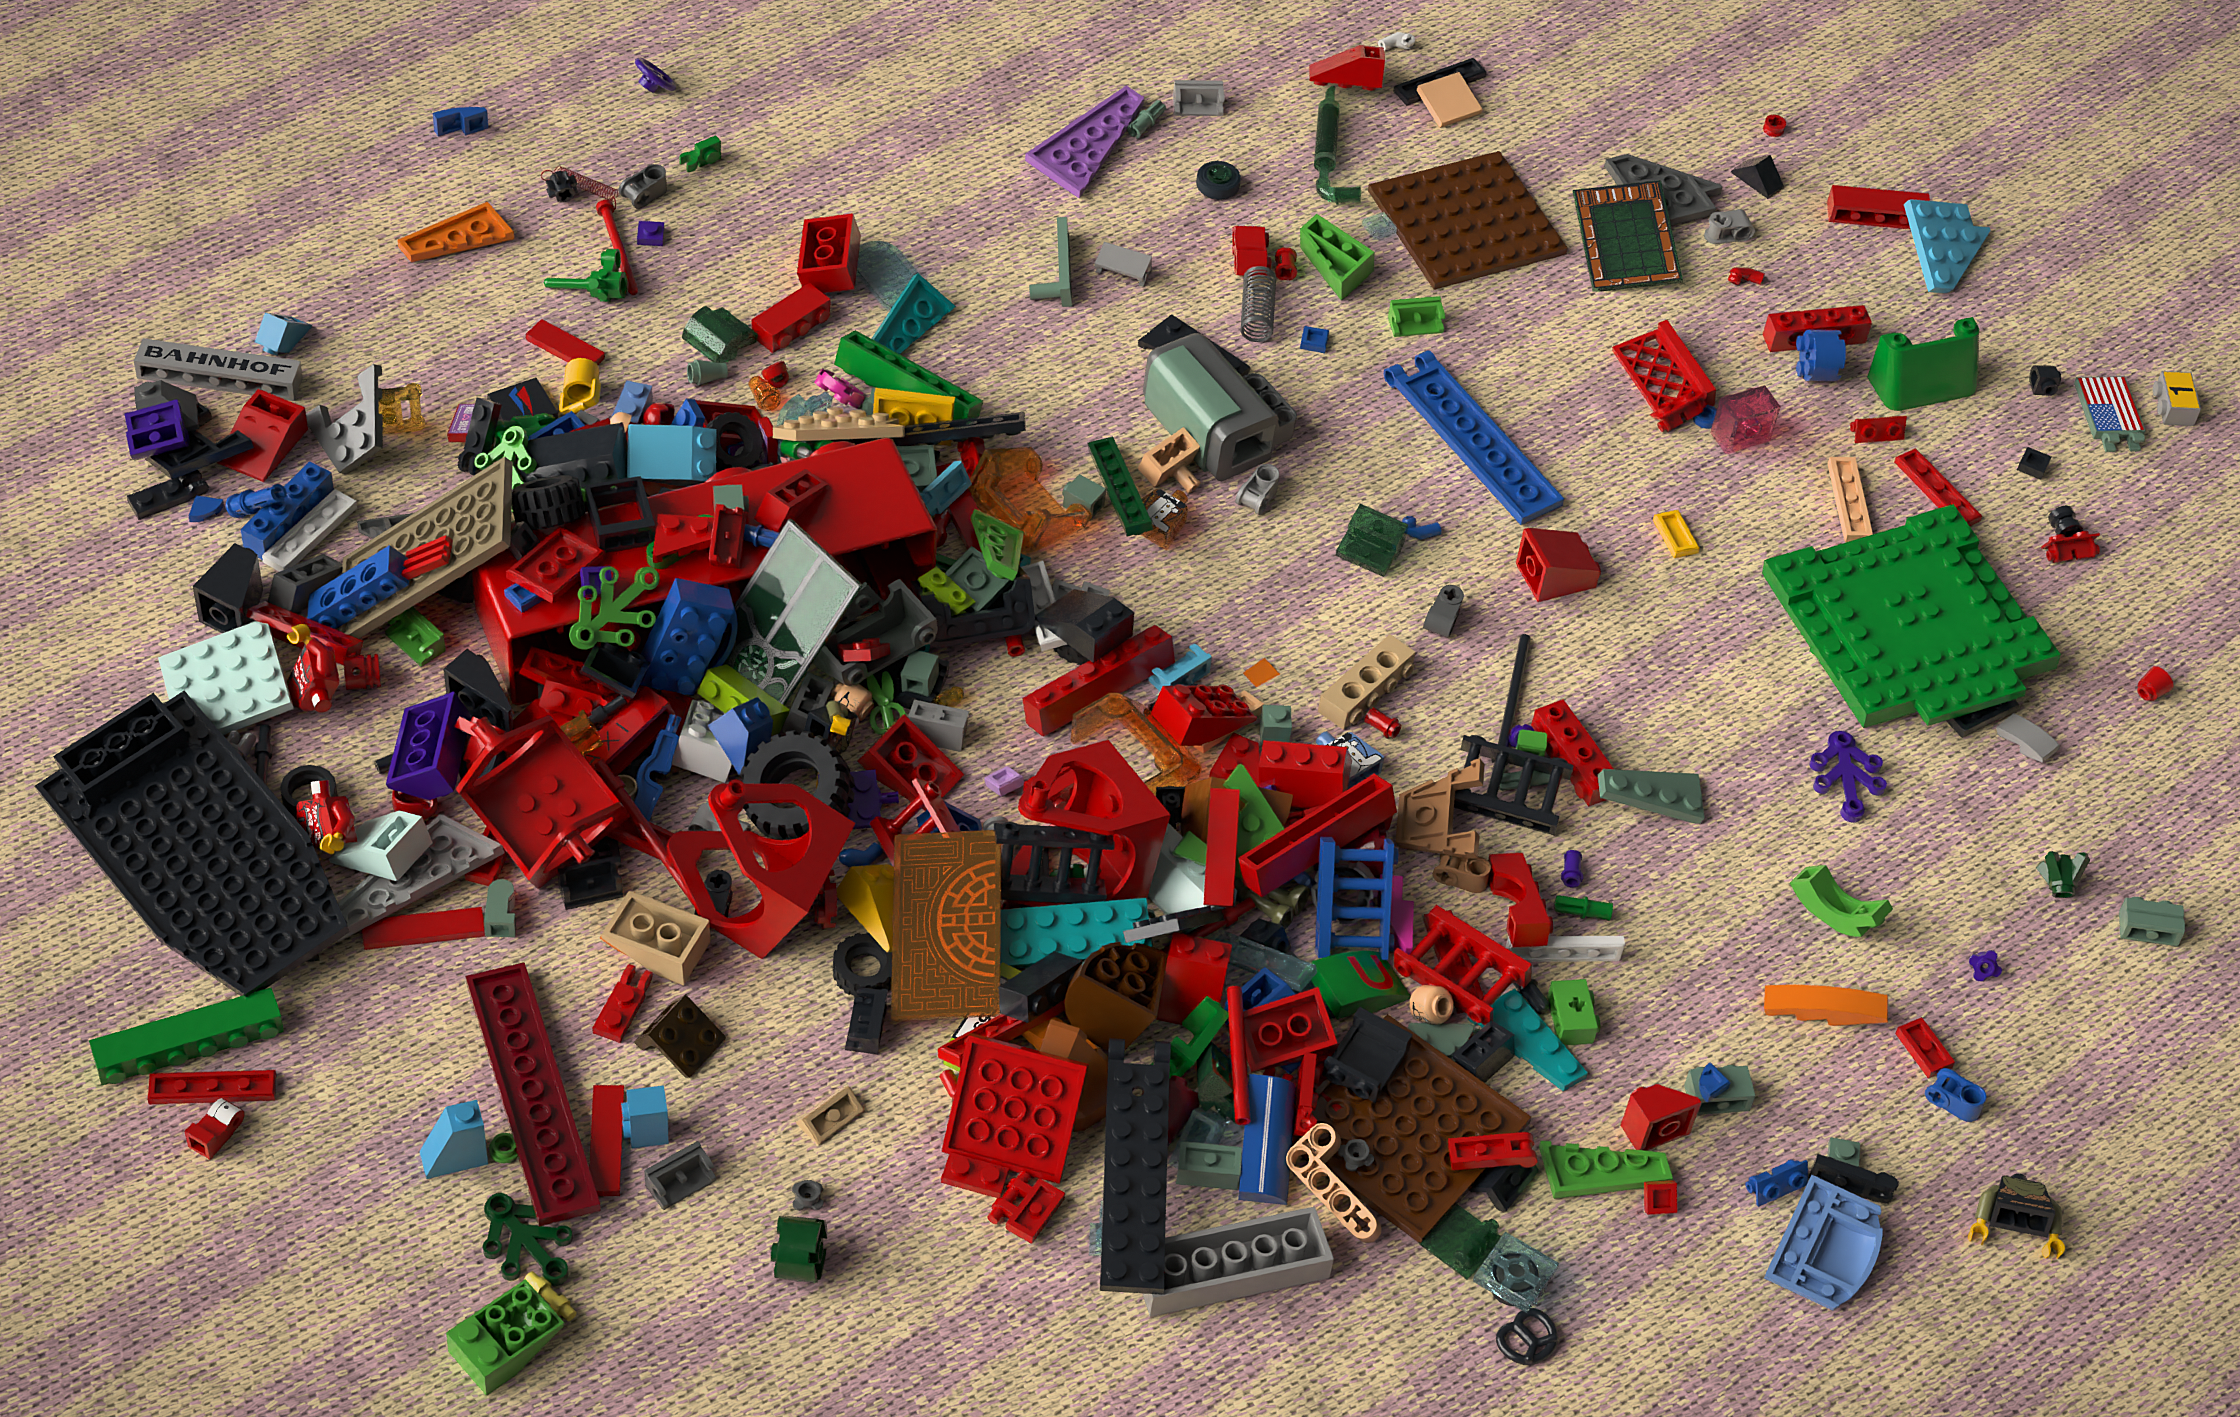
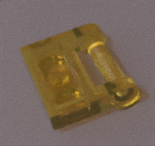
(391, 409)

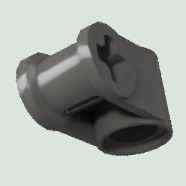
(645, 186)
(1445, 611)

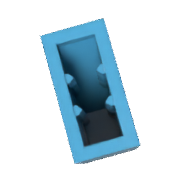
(455, 1141)

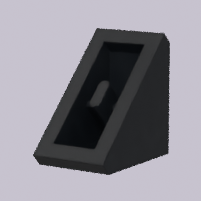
(1760, 175)

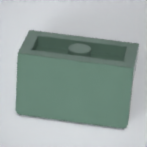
(1209, 1165)

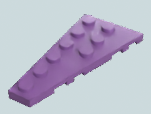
(1082, 146)

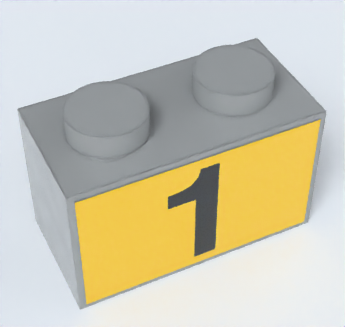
(2177, 398)

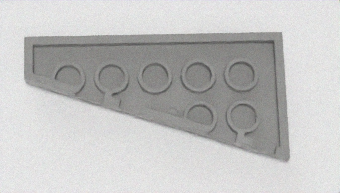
(450, 856)

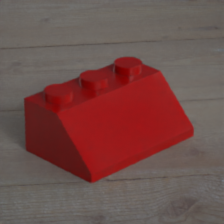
(1306, 771)

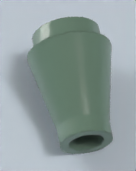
(705, 371)

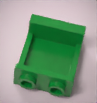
(1204, 1024)

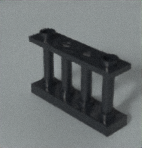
(1515, 811)
(1047, 888)

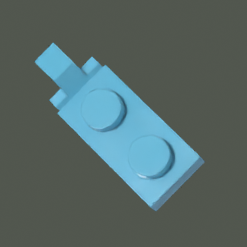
(946, 488)

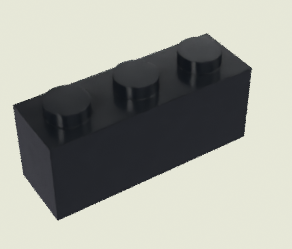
(1038, 987)

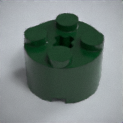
(800, 1249)

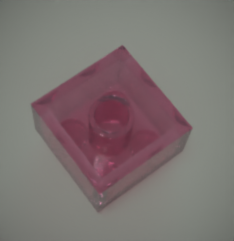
(1745, 419)

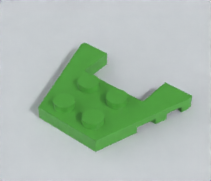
(1255, 825)

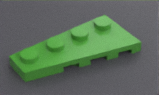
(999, 544)

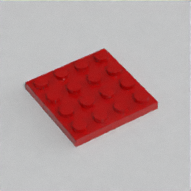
(1015, 1107)

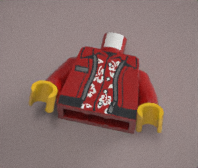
(314, 673)
(327, 819)

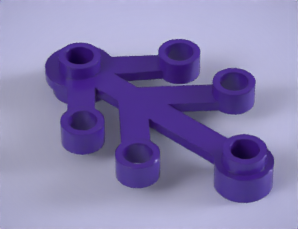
(1848, 772)

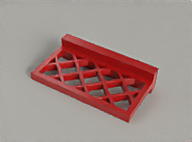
(1680, 357)

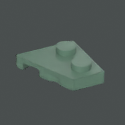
(1445, 1036)

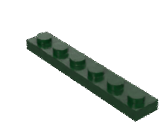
(1120, 486)

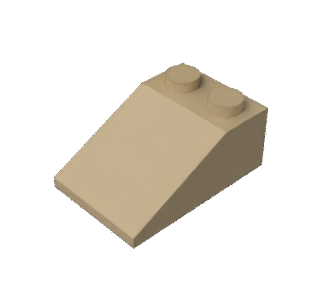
(658, 936)

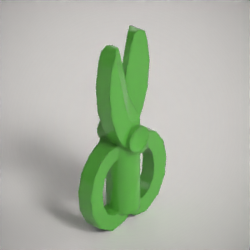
(884, 700)

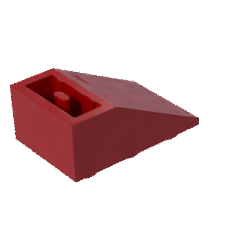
(1355, 67)
(274, 430)
(1200, 713)

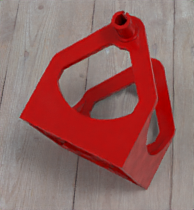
(541, 800)
(1104, 801)
(792, 867)

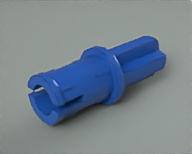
(759, 535)

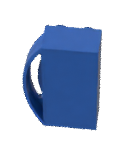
(688, 636)

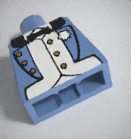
(1364, 757)

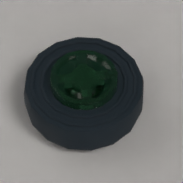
(1218, 180)

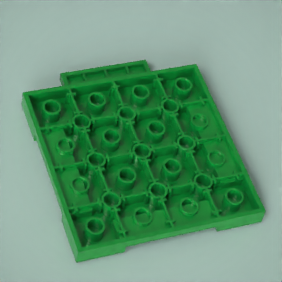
(1912, 621)

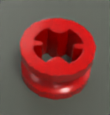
(1771, 130)

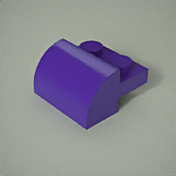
(156, 430)

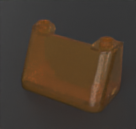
(1009, 490)

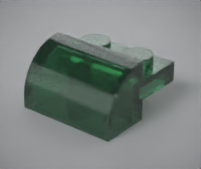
(717, 334)
(1372, 540)
(1215, 1081)

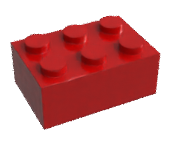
(829, 253)

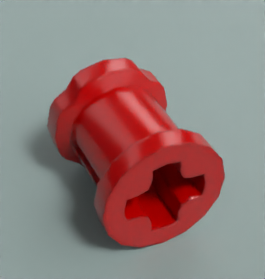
(1283, 266)

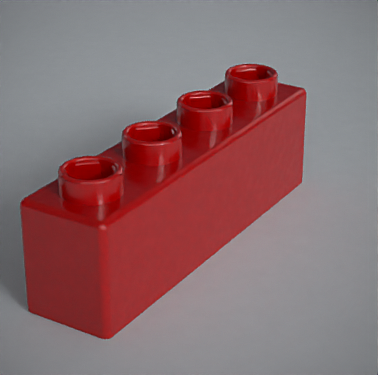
(863, 518)

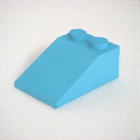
(671, 454)

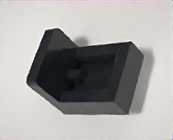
(1267, 934)

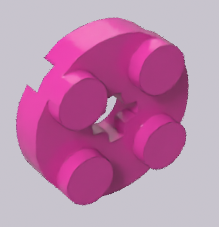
(844, 390)

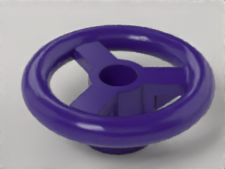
(653, 76)

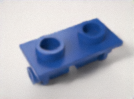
(1784, 1180)

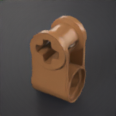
(1463, 873)

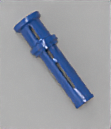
(250, 501)

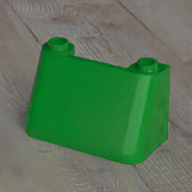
(1928, 371)

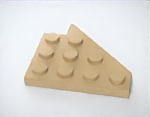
(839, 425)

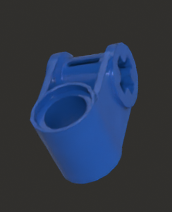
(1957, 1095)

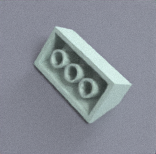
(1177, 880)

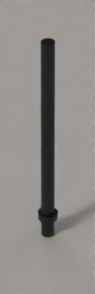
(1514, 691)

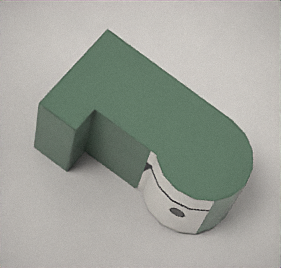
(499, 903)

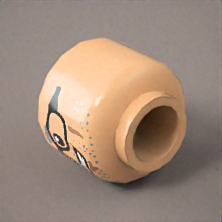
(855, 697)
(1431, 1004)

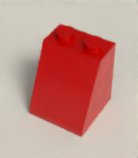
(1556, 563)
(1192, 972)

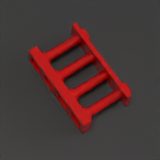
(928, 796)
(1466, 940)

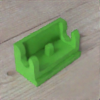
(1416, 316)
(416, 636)

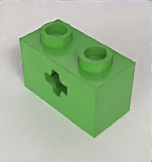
(1573, 1012)

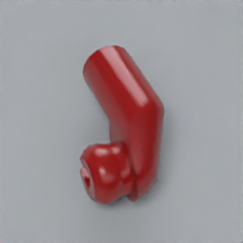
(1745, 273)

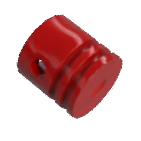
(369, 671)

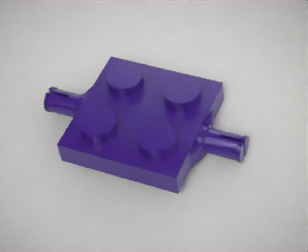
(867, 799)

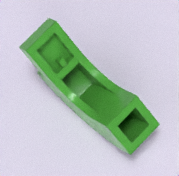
(1833, 906)

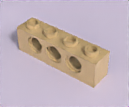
(1367, 682)

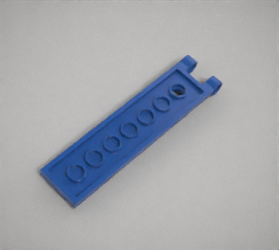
(1475, 438)

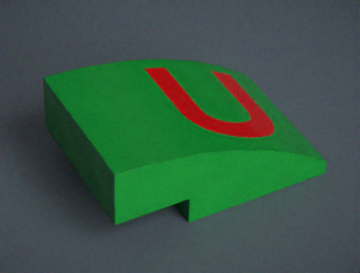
(1358, 981)

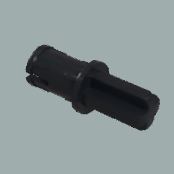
(1534, 996)

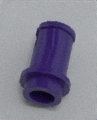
(1572, 873)

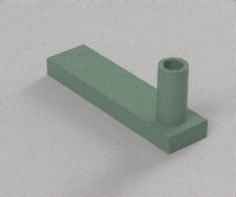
(1063, 287)

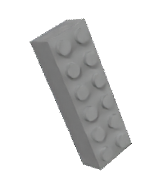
(1242, 1260)

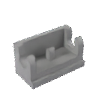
(1198, 98)
(1124, 262)
(940, 723)

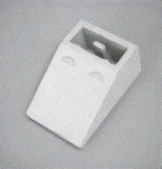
(697, 746)

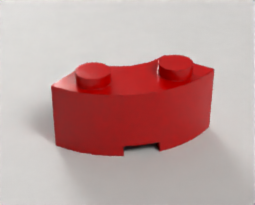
(1250, 249)

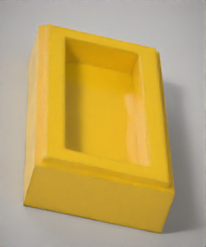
(1676, 533)

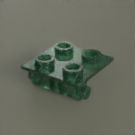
(1462, 1241)

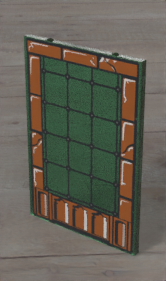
(1627, 236)

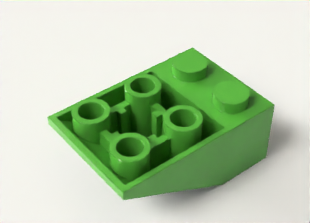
(503, 1336)

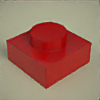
(1660, 1197)

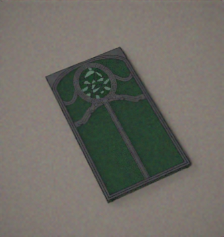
(788, 612)

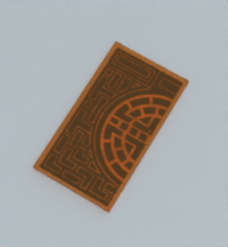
(946, 926)

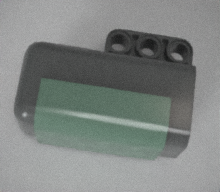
(1227, 414)

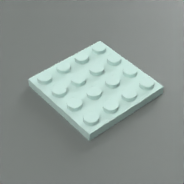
(231, 677)

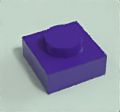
(650, 233)
(590, 577)

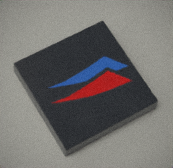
(523, 400)

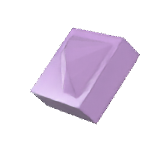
(1004, 781)

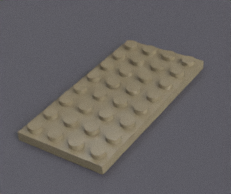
(471, 514)

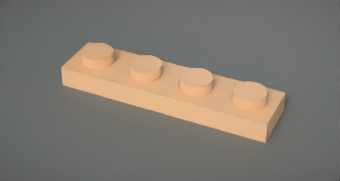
(1849, 498)

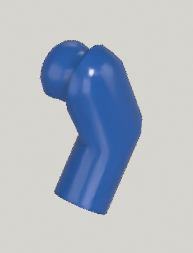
(1421, 532)

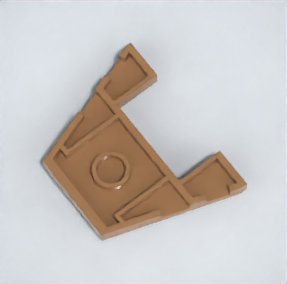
(1428, 812)

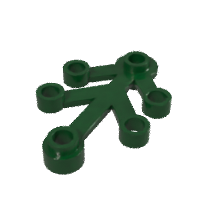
(524, 1236)

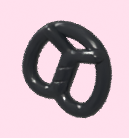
(1528, 1338)

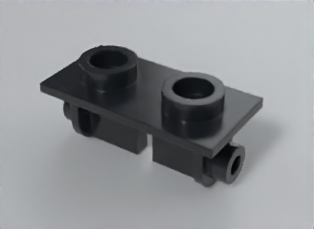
(1172, 800)

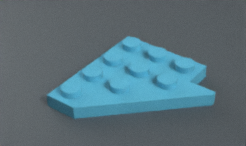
(1943, 241)

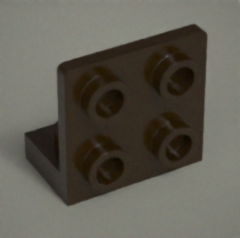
(682, 1035)

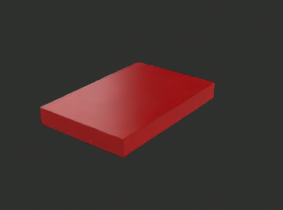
(555, 564)

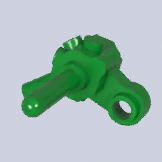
(603, 284)

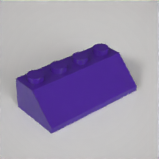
(429, 748)

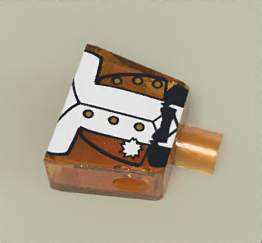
(1167, 516)

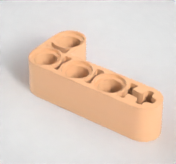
(1336, 1190)

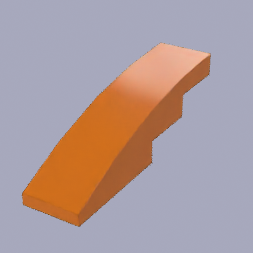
(1832, 1003)

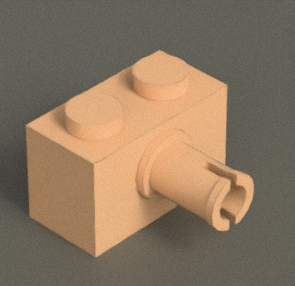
(1170, 460)

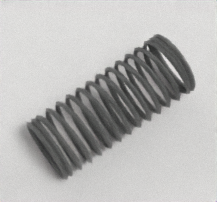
(1271, 288)

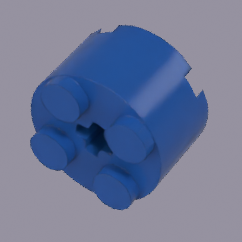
(1820, 355)

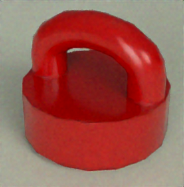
(775, 370)

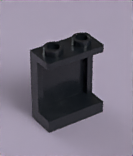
(1368, 1055)

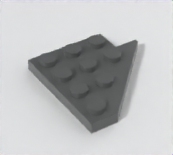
(1684, 194)

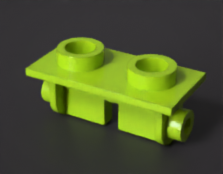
(946, 591)

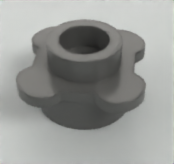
(1358, 1147)
(811, 1188)

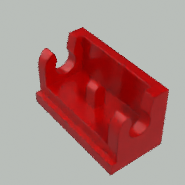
(727, 536)

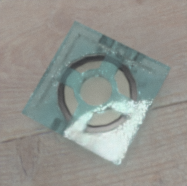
(1513, 1273)

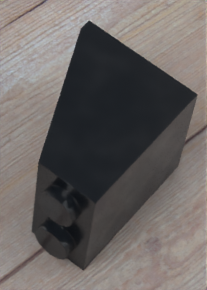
(229, 590)

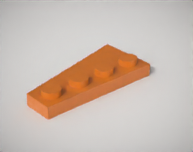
(461, 232)

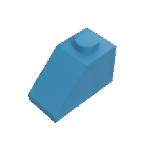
(280, 333)

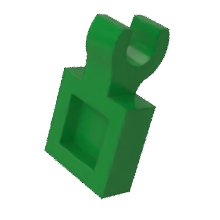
(705, 153)

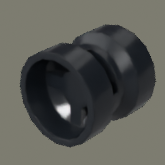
(2064, 521)

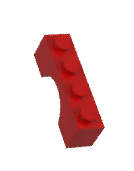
(1527, 919)

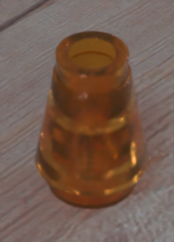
(764, 393)

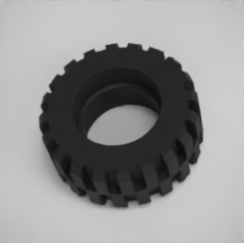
(785, 756)

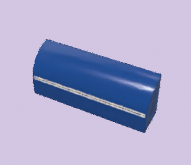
(1267, 1140)

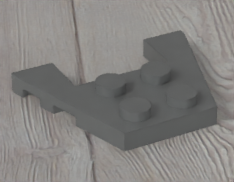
(356, 433)

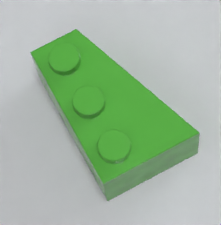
(1336, 255)

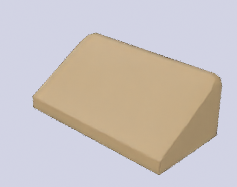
(831, 1115)

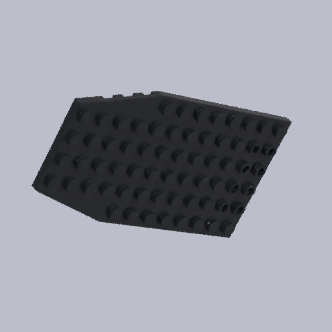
(196, 843)

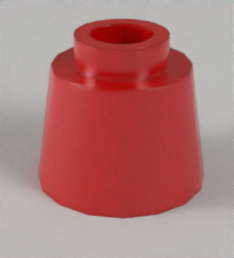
(2155, 684)

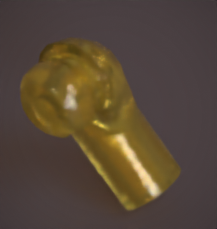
(950, 697)

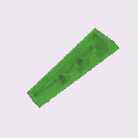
(1599, 1170)

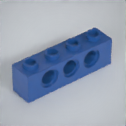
(275, 520)
(358, 589)

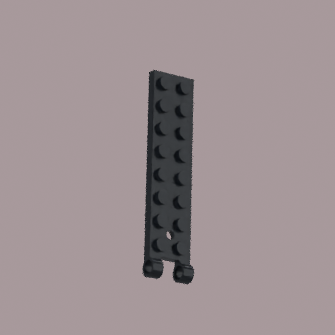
(1135, 1172)

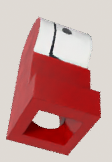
(214, 1128)

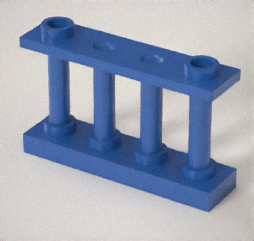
(1329, 911)

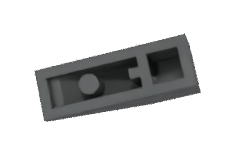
(293, 585)

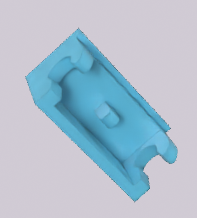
(1184, 671)

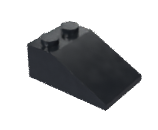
(1088, 622)
(478, 689)

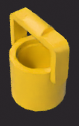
(580, 386)

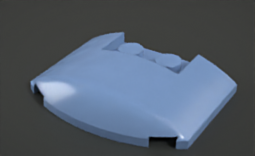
(1827, 1245)

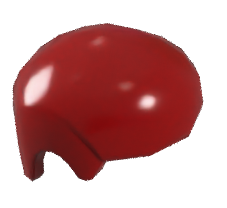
(659, 414)
(414, 804)

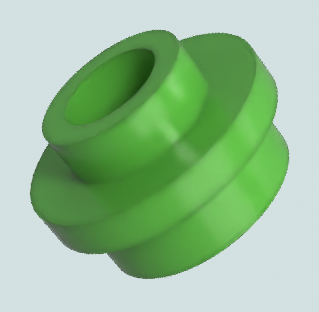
(500, 1141)

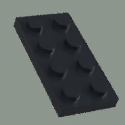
(1173, 923)

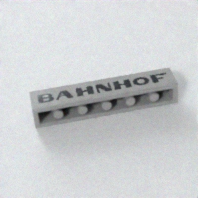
(217, 369)

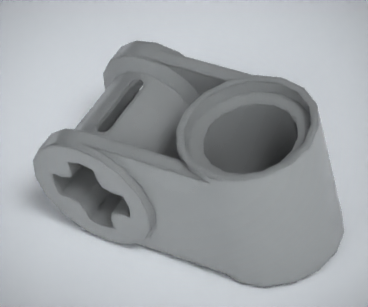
(1731, 227)
(1259, 488)

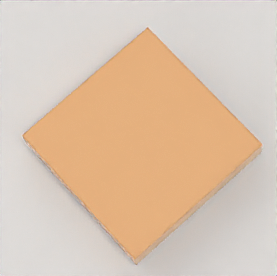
(1449, 99)

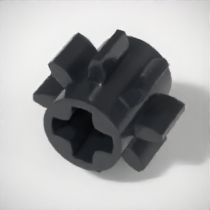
(562, 186)

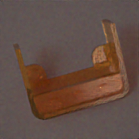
(1175, 762)

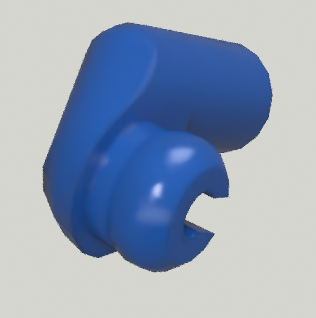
(855, 857)

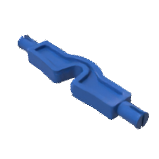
(659, 762)

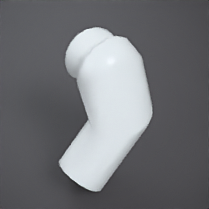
(1397, 40)

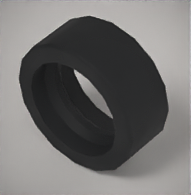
(302, 776)

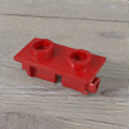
(1669, 412)
(1879, 429)
(971, 452)
(2081, 543)

